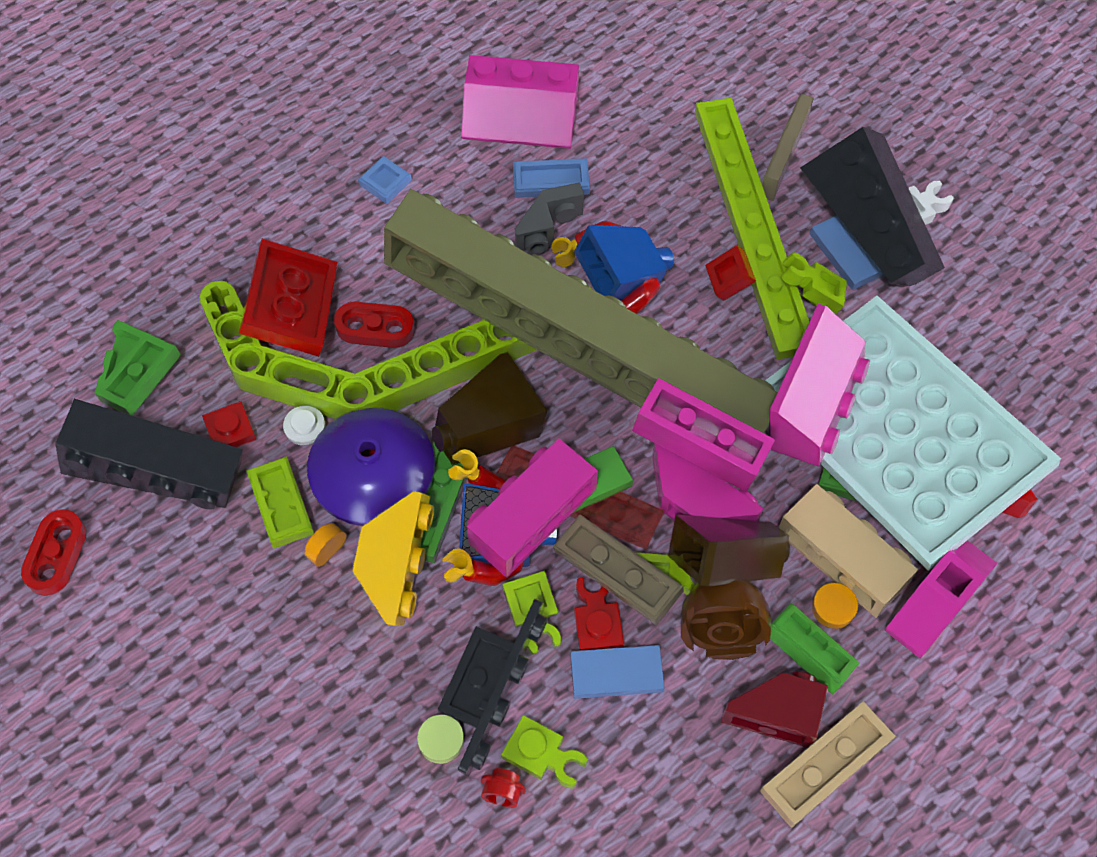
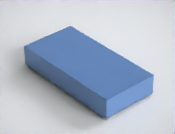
(535, 176)
(845, 252)
(616, 671)

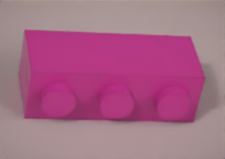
(702, 434)
(531, 506)

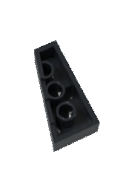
(875, 205)
(145, 456)

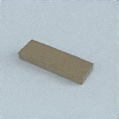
(787, 146)
(618, 569)

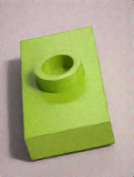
(280, 502)

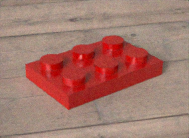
(289, 298)

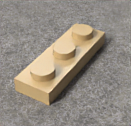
(827, 764)

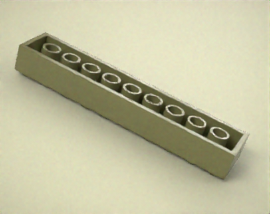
(560, 312)

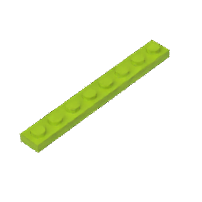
(753, 224)

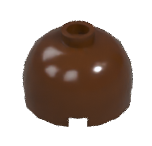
(726, 619)

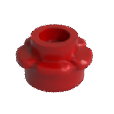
(503, 784)

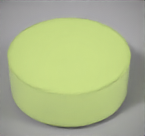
(440, 739)

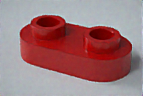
(375, 321)
(50, 553)

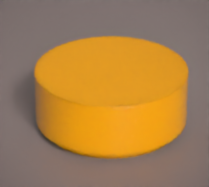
(324, 544)
(834, 605)

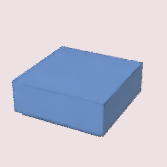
(385, 180)

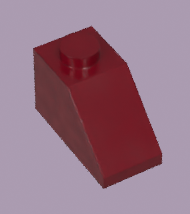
(781, 708)

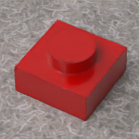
(730, 272)
(229, 425)

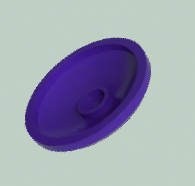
(361, 486)

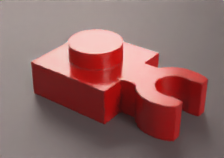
(597, 623)

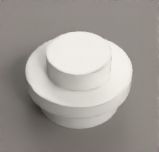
(303, 425)

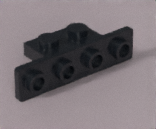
(483, 680)

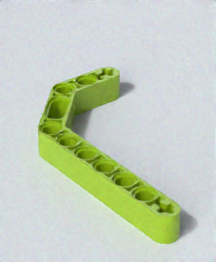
(346, 386)

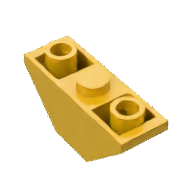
(391, 556)

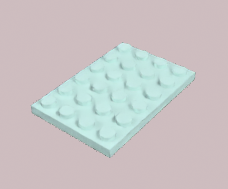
(927, 441)

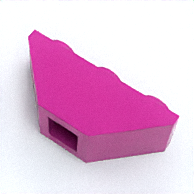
(696, 492)
(940, 597)

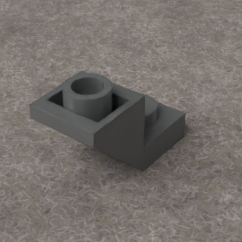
(537, 227)

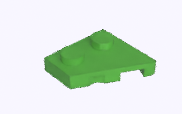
(133, 368)

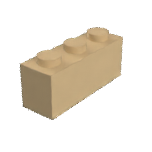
(847, 549)

